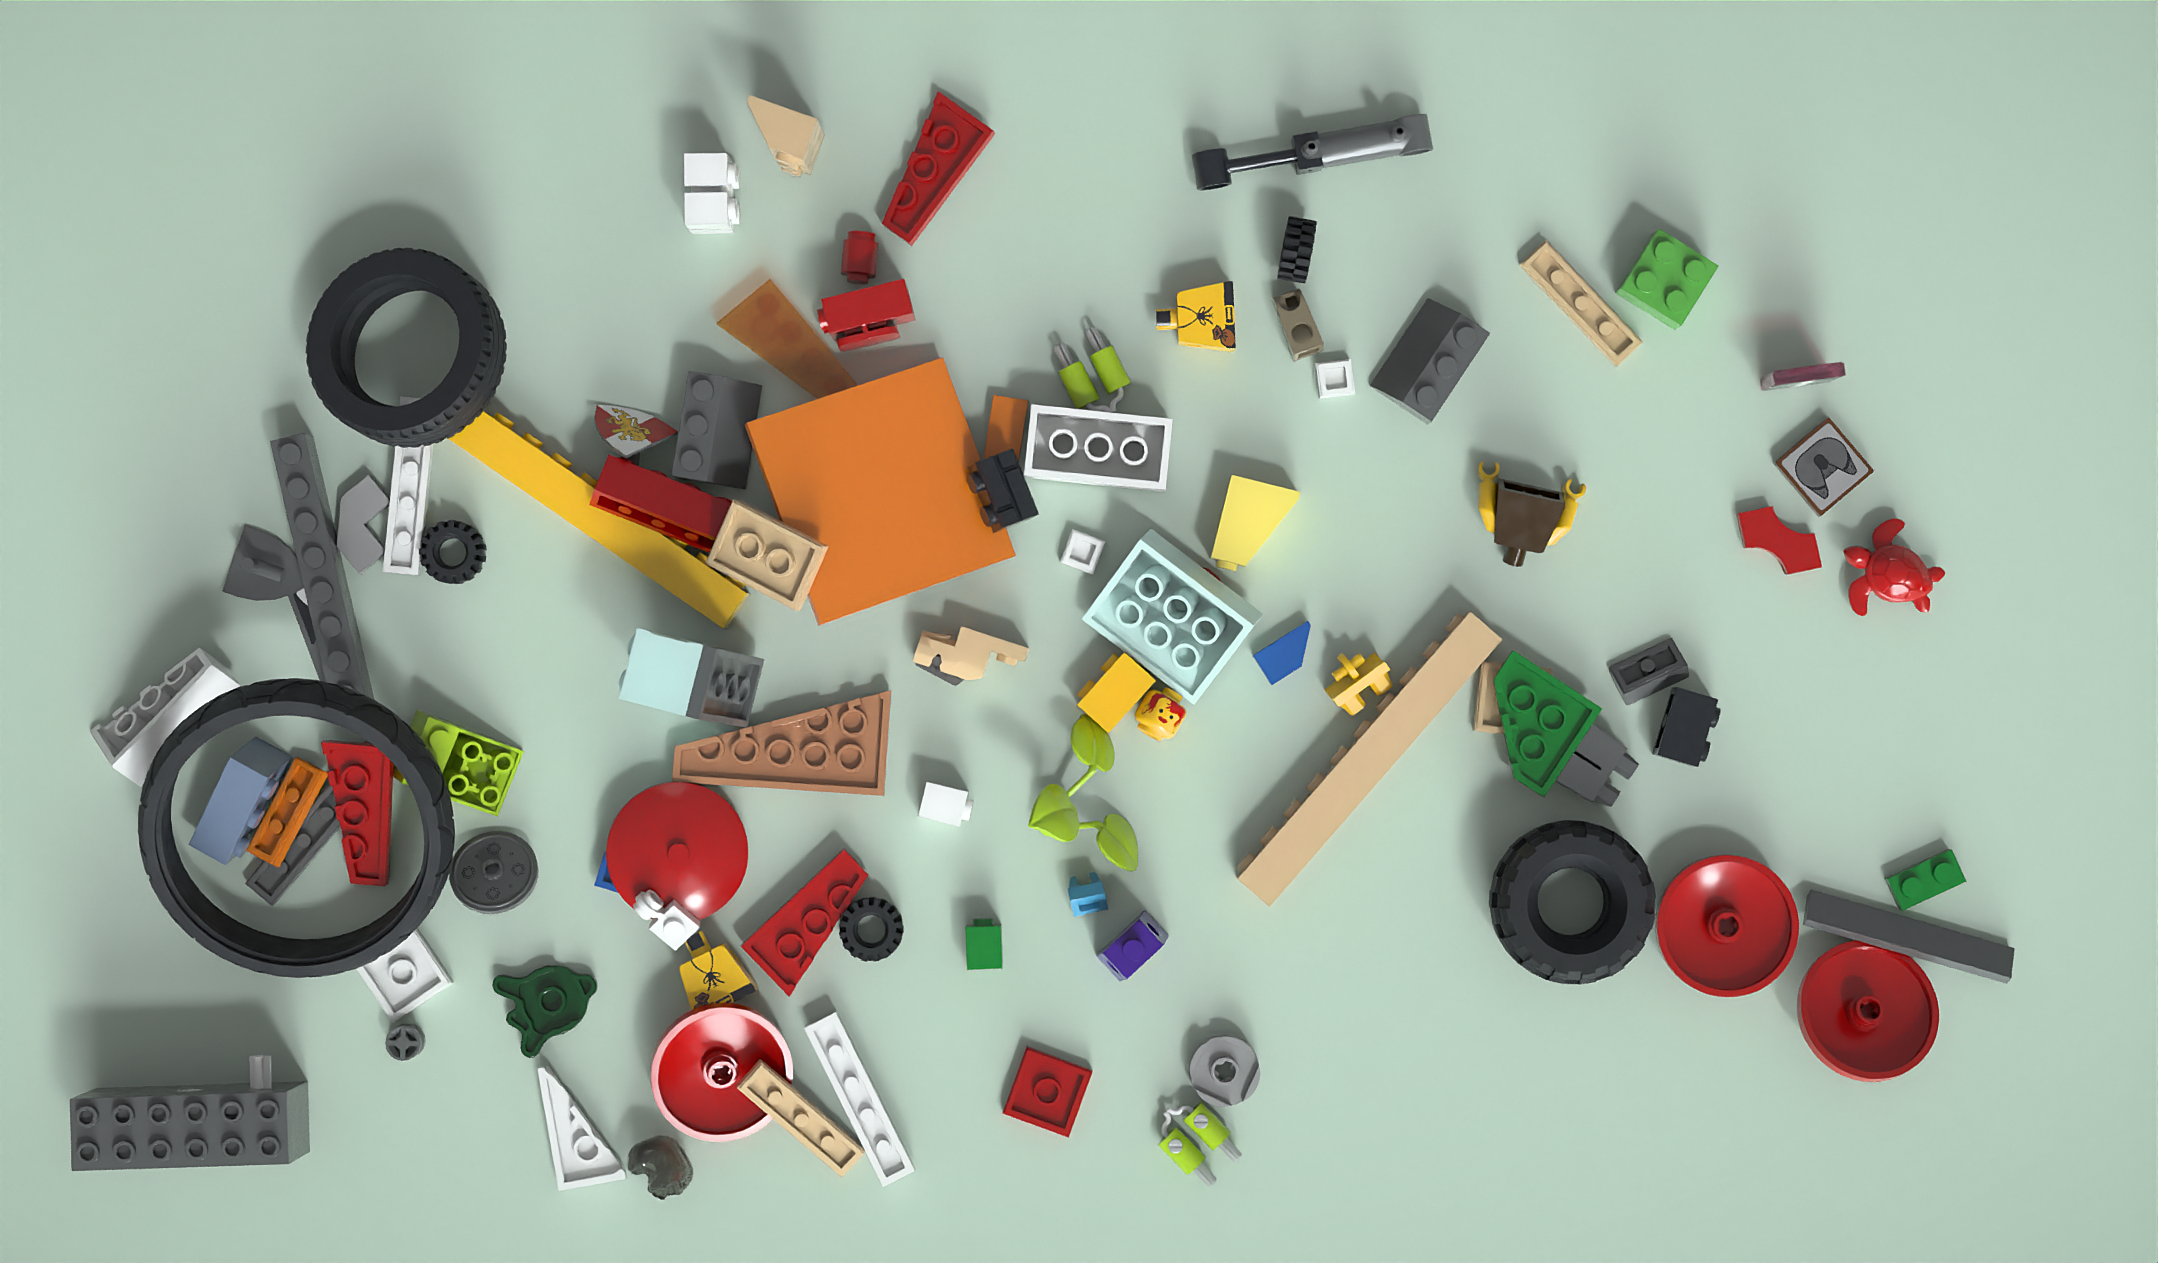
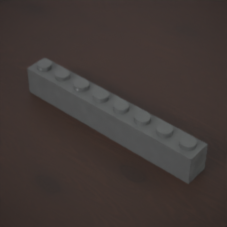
(320, 563)

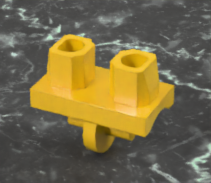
(1354, 677)

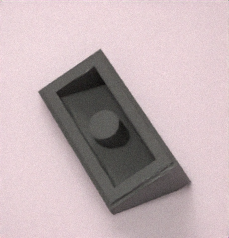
(1649, 671)

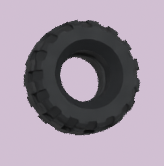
(1625, 915)

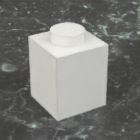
(945, 804)

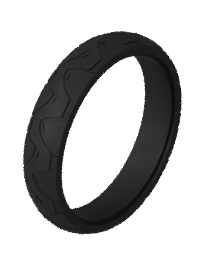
(255, 948)

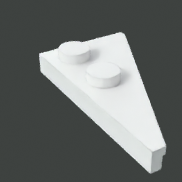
(576, 1147)

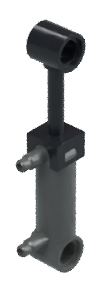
(1316, 151)

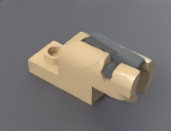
(965, 657)

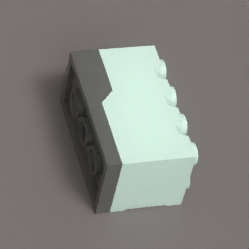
(690, 678)

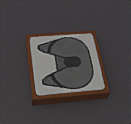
(1823, 467)

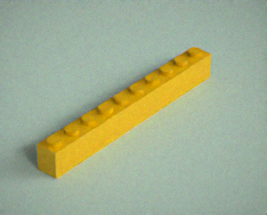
(569, 497)

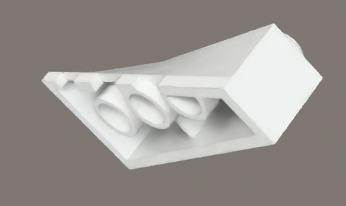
(140, 730)

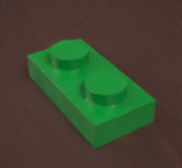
(1925, 879)

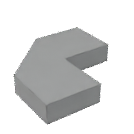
(356, 510)

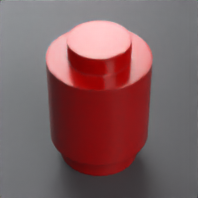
(859, 257)

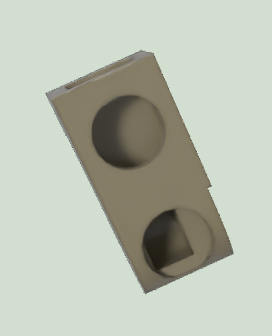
(1298, 325)

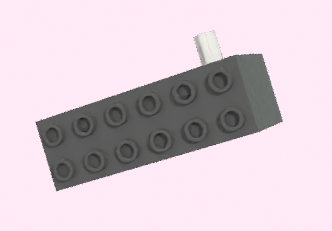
(191, 1124)

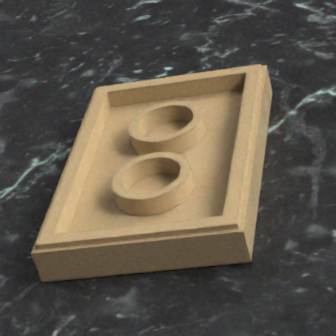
(767, 554)

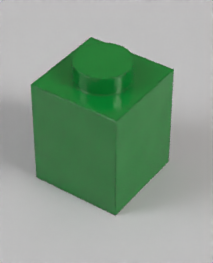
(984, 944)

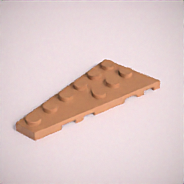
(817, 750)

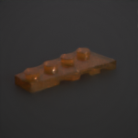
(783, 339)

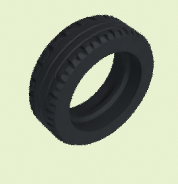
(350, 304)

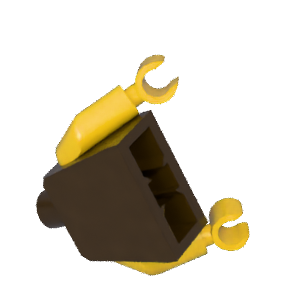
(1524, 514)

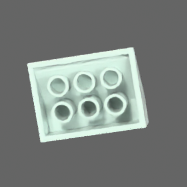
(1172, 616)

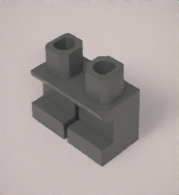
(1607, 756)

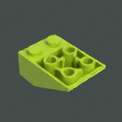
(473, 765)

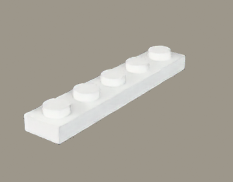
(407, 507)
(860, 1099)

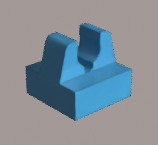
(1087, 897)

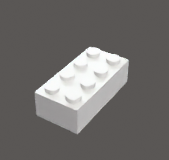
(1098, 448)

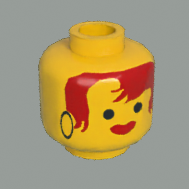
(1160, 714)

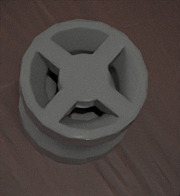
(398, 1042)

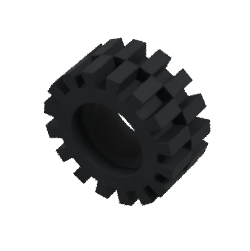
(1297, 249)
(431, 552)
(849, 929)

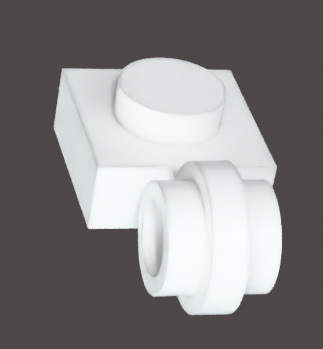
(670, 923)

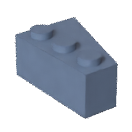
(239, 800)

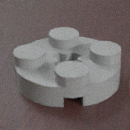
(1232, 1089)

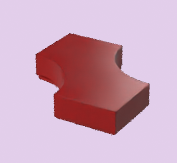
(1792, 549)

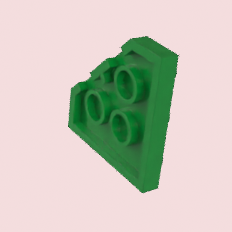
(1539, 721)

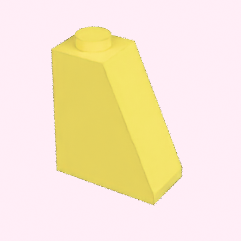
(1248, 519)

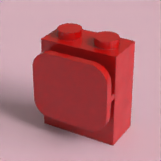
(866, 315)

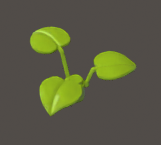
(1058, 817)

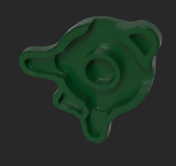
(546, 1003)

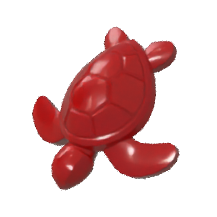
(1890, 571)

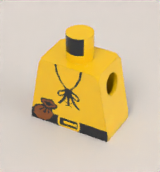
(1202, 317)
(714, 974)

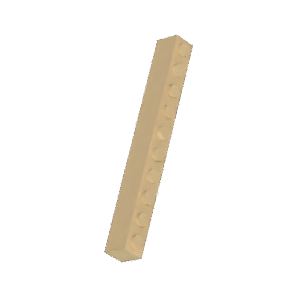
(1368, 758)

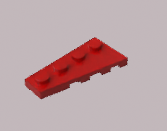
(942, 157)
(363, 800)
(798, 929)

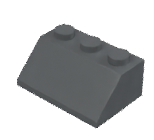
(1429, 360)
(712, 430)

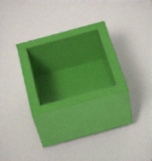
(1667, 279)

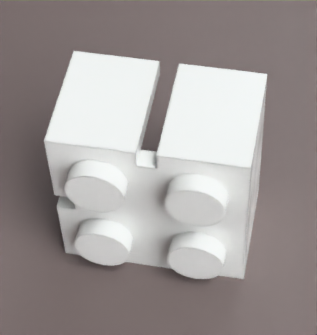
(711, 203)

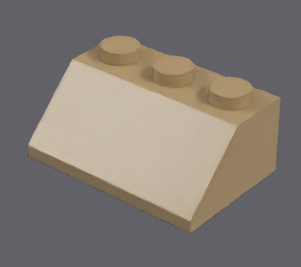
(789, 135)

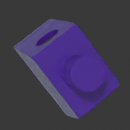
(1133, 946)

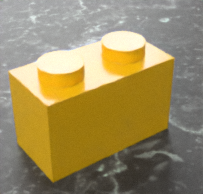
(1115, 691)

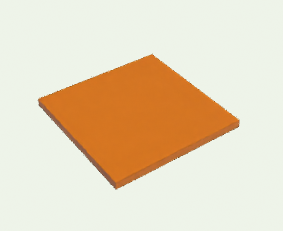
(882, 486)

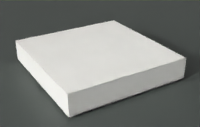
(405, 976)

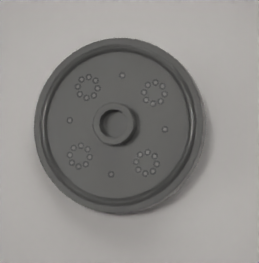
(493, 872)

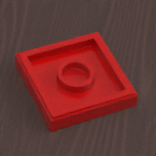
(1047, 1091)

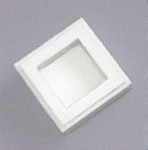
(1335, 378)
(1082, 551)

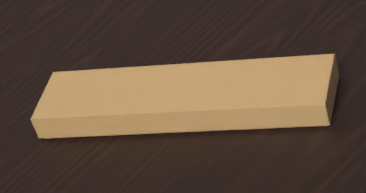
(1580, 303)
(800, 1118)

